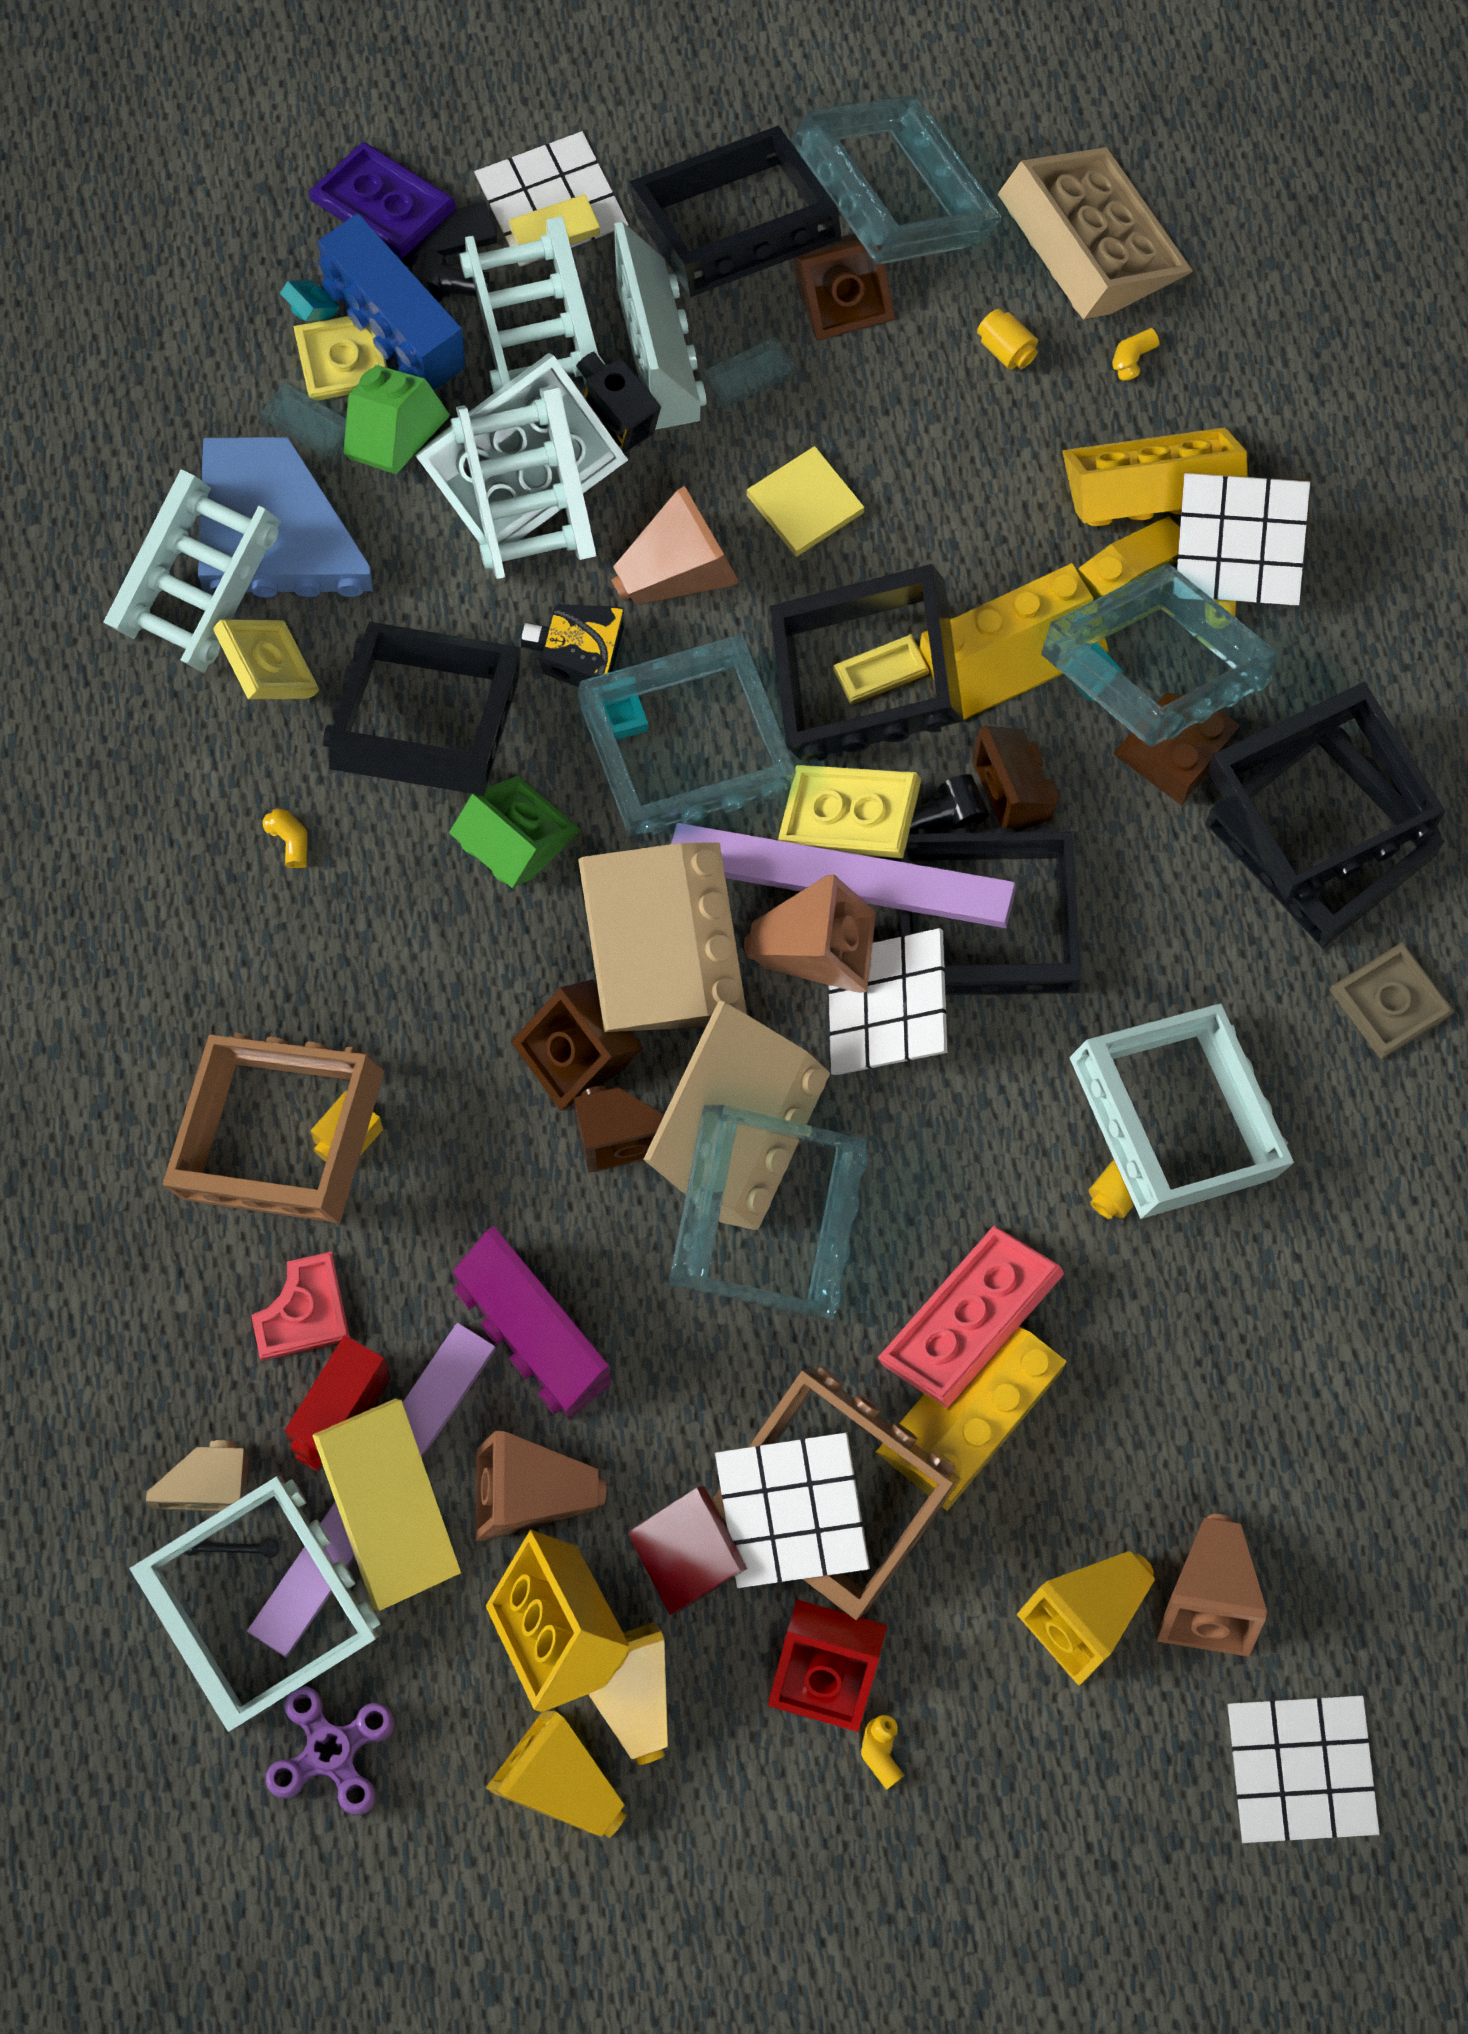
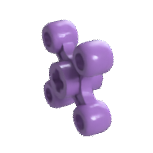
(341, 1766)

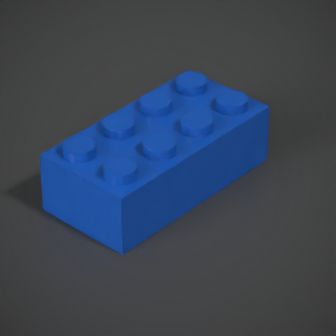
(390, 303)

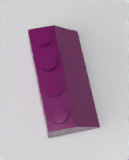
(531, 1325)

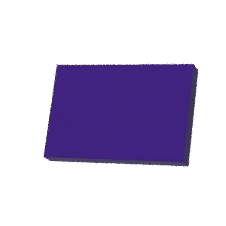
(385, 195)

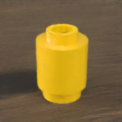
(1008, 339)
(1110, 1194)

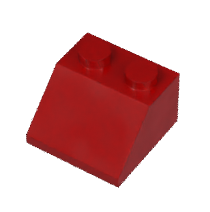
(827, 1665)

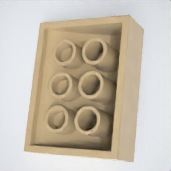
(1092, 230)
(661, 936)
(750, 1070)

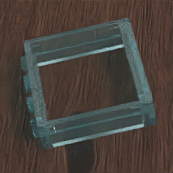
(968, 207)
(1195, 611)
(663, 674)
(705, 1201)

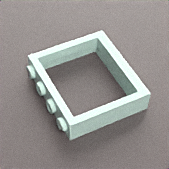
(1125, 1132)
(189, 1640)

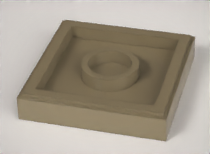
(1391, 1000)

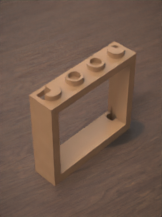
(204, 1109)
(839, 1587)

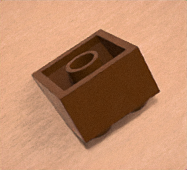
(842, 288)
(1182, 762)
(1013, 777)
(569, 1045)
(614, 1127)

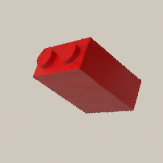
(342, 1390)

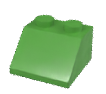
(390, 418)
(513, 830)

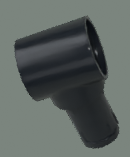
(440, 277)
(954, 805)

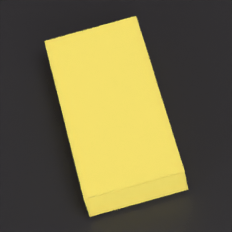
(577, 217)
(881, 669)

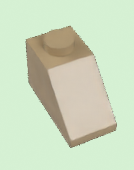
(203, 1480)

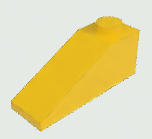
(1131, 557)

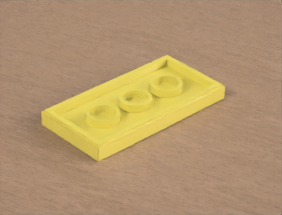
(386, 1504)

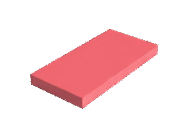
(970, 1316)

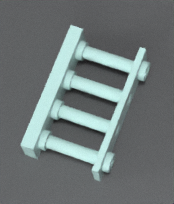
(562, 285)
(565, 494)
(162, 545)

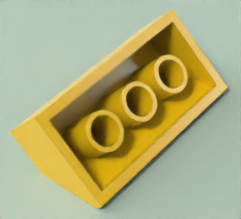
(1147, 473)
(1003, 640)
(982, 1413)
(556, 1623)

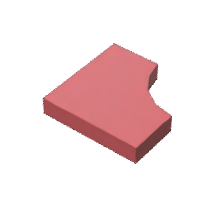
(305, 1313)

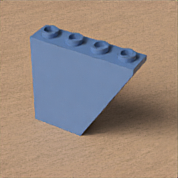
(312, 543)

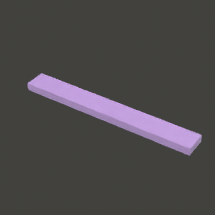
(871, 878)
(428, 1410)

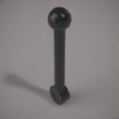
(268, 1548)

